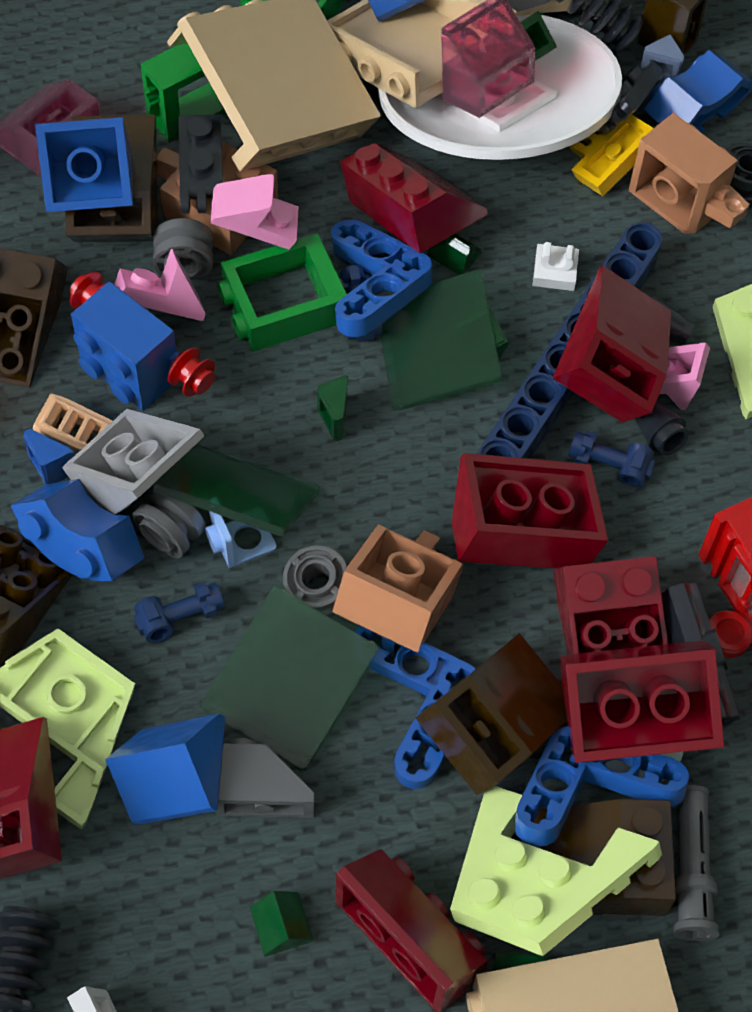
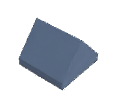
(666, 55)

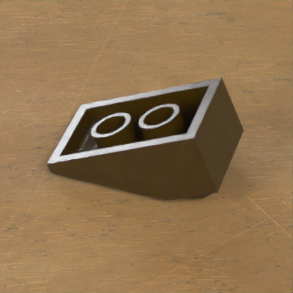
(591, 828)

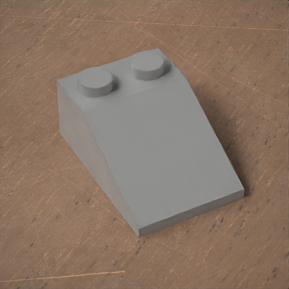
(129, 457)

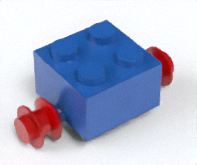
(131, 345)

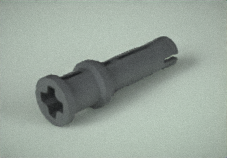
(695, 884)

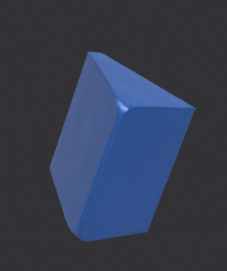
(47, 456)

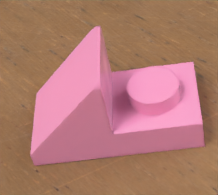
(251, 210)
(168, 294)
(685, 372)

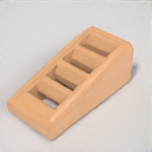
(71, 413)

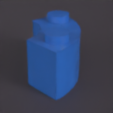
(701, 92)
(78, 532)

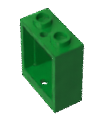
(162, 80)
(292, 321)

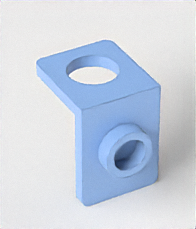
(222, 540)

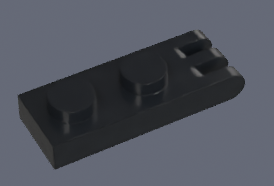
(634, 89)
(199, 159)

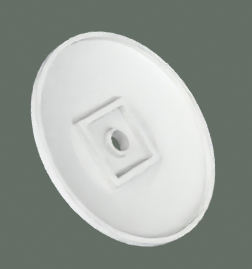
(565, 104)

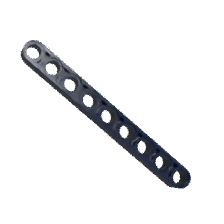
(630, 259)

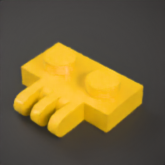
(610, 155)

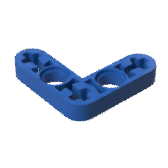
(402, 272)
(431, 684)
(595, 772)

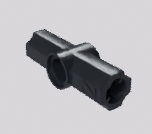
(689, 623)

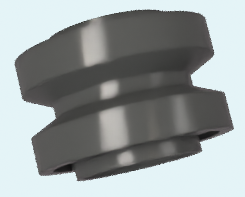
(191, 243)
(169, 524)
(310, 563)

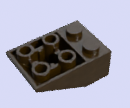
(675, 18)
(131, 222)
(28, 307)
(26, 590)
(496, 715)

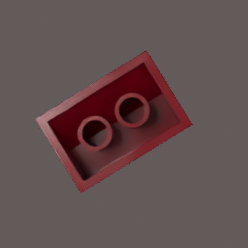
(407, 197)
(526, 512)
(642, 701)
(409, 927)

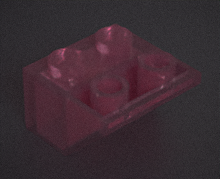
(485, 58)
(50, 104)

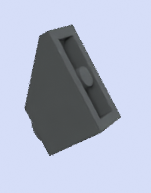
(260, 784)

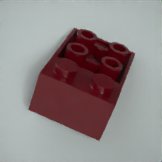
(617, 349)
(610, 605)
(27, 800)

